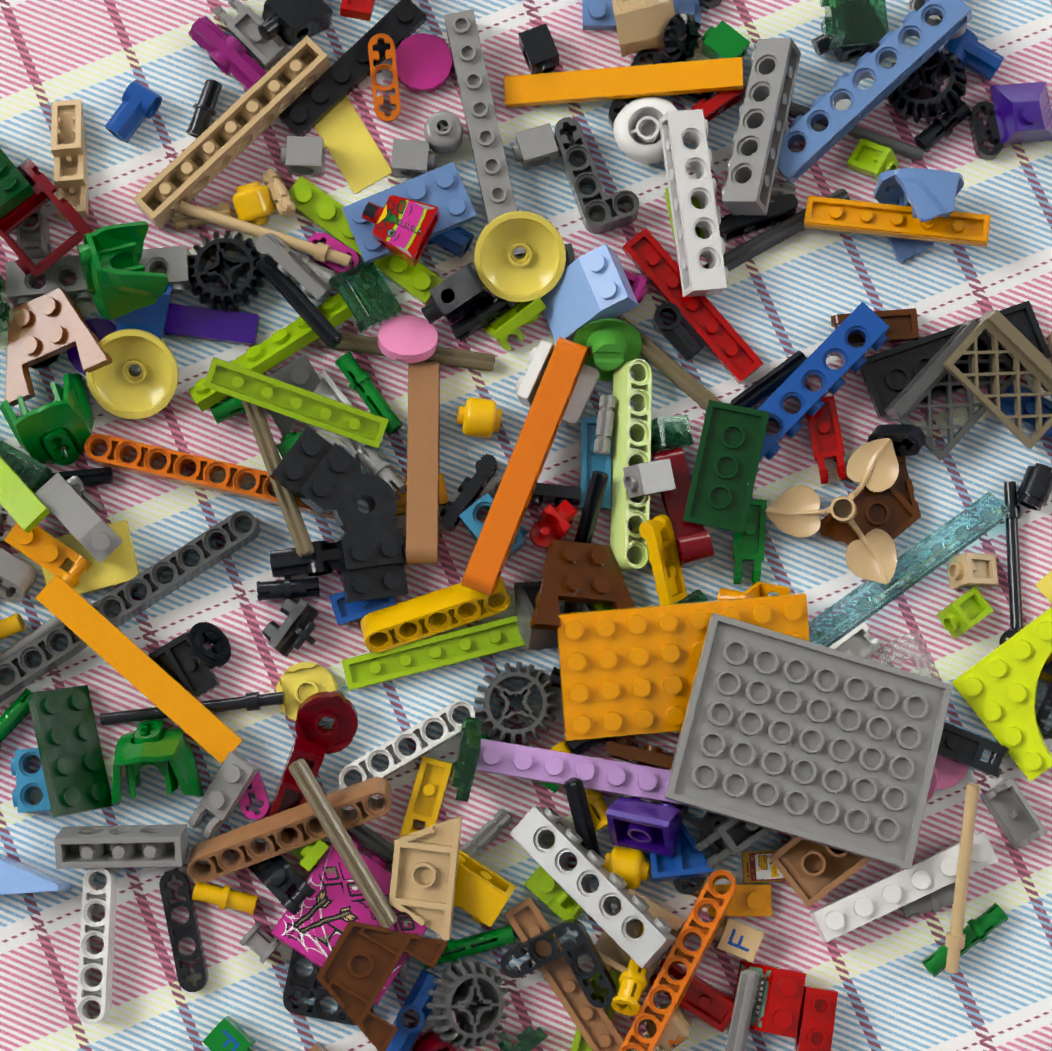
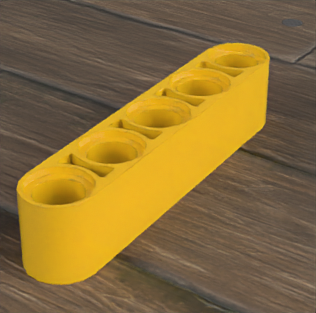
(430, 615)

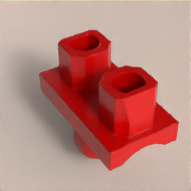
(553, 524)

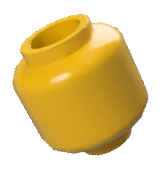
(253, 203)
(479, 417)
(629, 865)

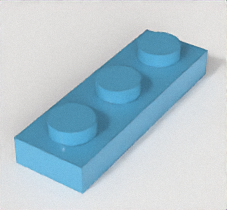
(593, 462)

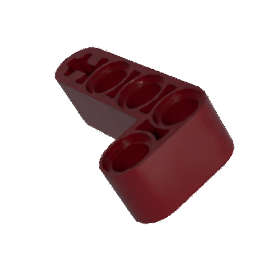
(692, 540)

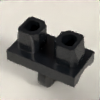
(295, 628)

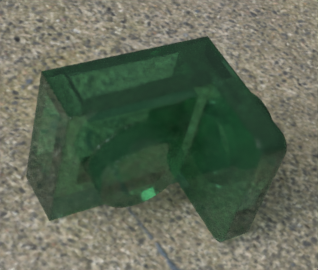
(670, 433)
(528, 1039)

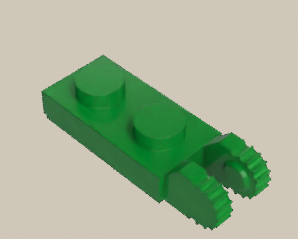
(751, 544)

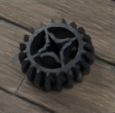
(928, 100)
(215, 272)

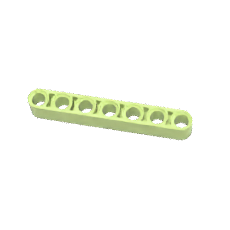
(637, 451)

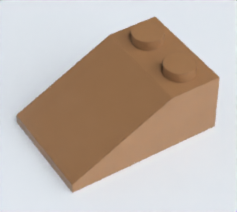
(815, 868)

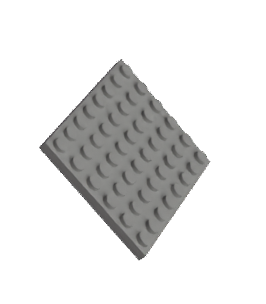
(809, 741)

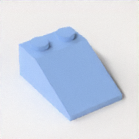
(588, 291)
(24, 879)

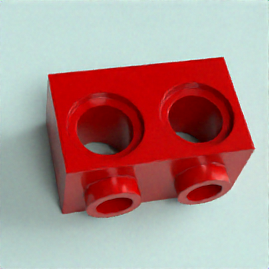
(816, 1019)

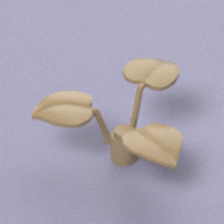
(798, 511)

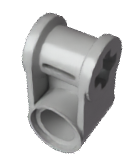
(35, 239)

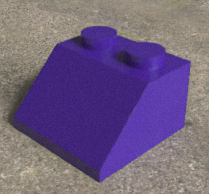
(644, 825)

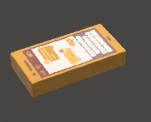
(759, 868)

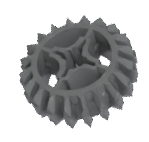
(533, 683)
(472, 1028)

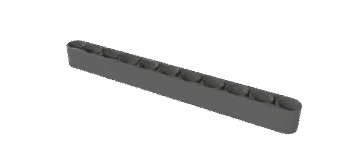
(125, 596)

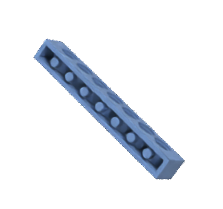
(886, 80)

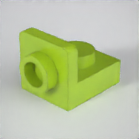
(872, 159)
(964, 612)
(311, 853)

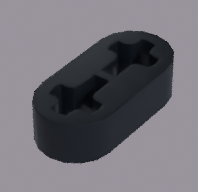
(979, 132)
(897, 433)

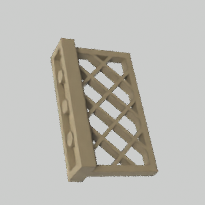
(1024, 356)

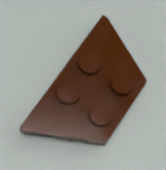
(886, 510)

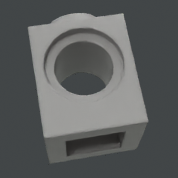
(535, 146)
(304, 155)
(411, 158)
(649, 478)

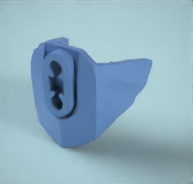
(928, 193)

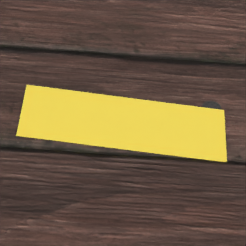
(352, 147)

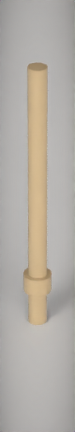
(319, 251)
(955, 938)

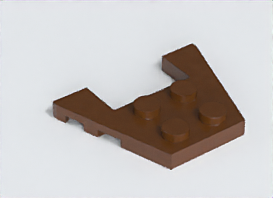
(578, 575)
(361, 968)

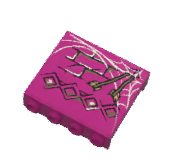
(334, 903)

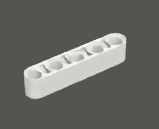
(418, 734)
(87, 957)

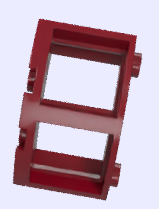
(44, 193)

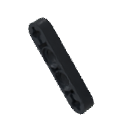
(179, 931)

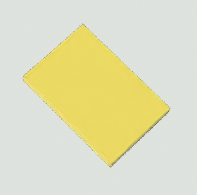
(111, 572)

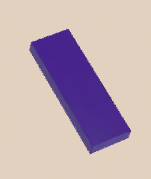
(212, 324)

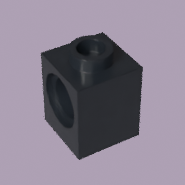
(539, 49)

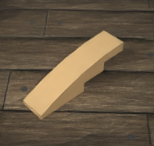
(70, 155)

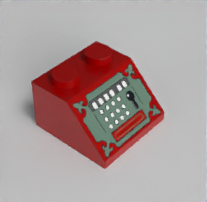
(776, 999)

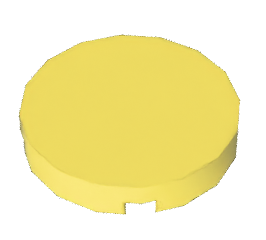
(301, 682)

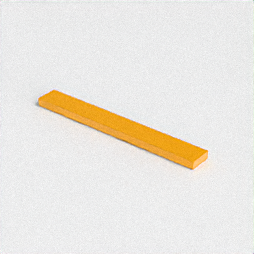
(624, 82)
(139, 669)

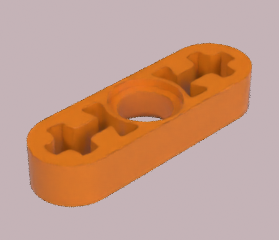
(374, 56)

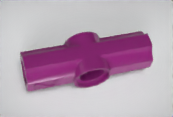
(226, 52)

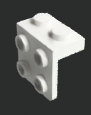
(528, 384)

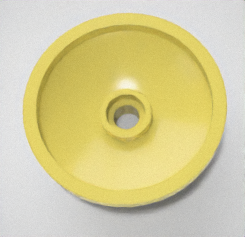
(524, 276)
(129, 393)

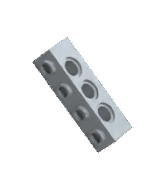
(121, 846)

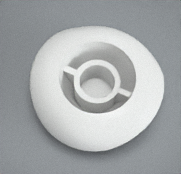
(638, 129)

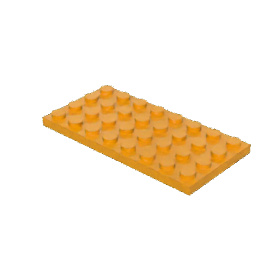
(638, 664)

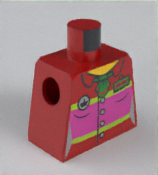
(402, 226)

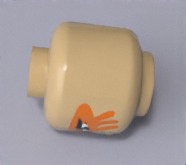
(676, 1032)

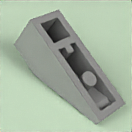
(79, 517)

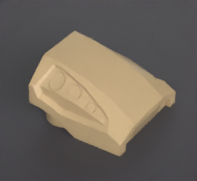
(641, 23)

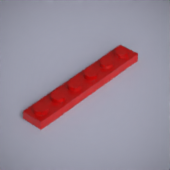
(697, 310)

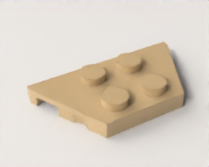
(427, 875)

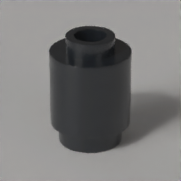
(1035, 487)

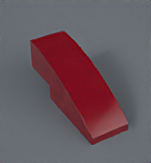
(288, 793)

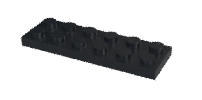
(894, 368)

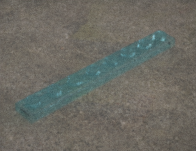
(910, 569)

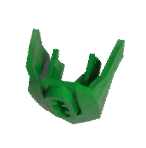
(113, 270)
(55, 425)
(158, 747)

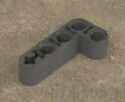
(588, 175)

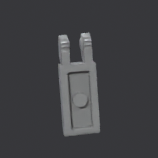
(245, 30)
(224, 793)

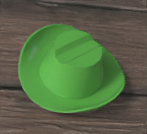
(609, 344)

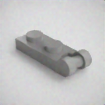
(292, 265)

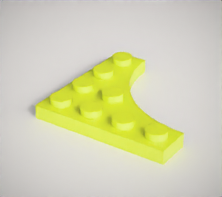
(1004, 691)

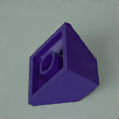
(1022, 112)

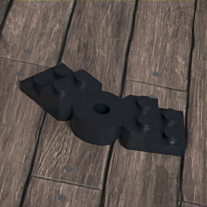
(332, 481)

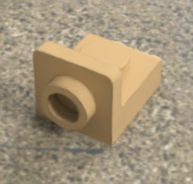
(972, 570)

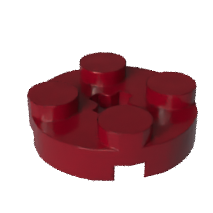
(329, 705)

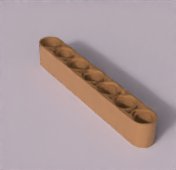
(423, 463)
(282, 841)

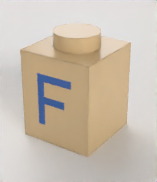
(738, 939)

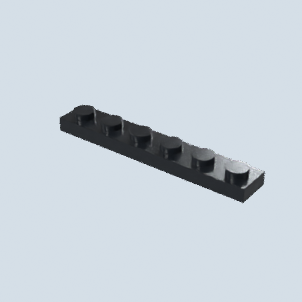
(350, 69)

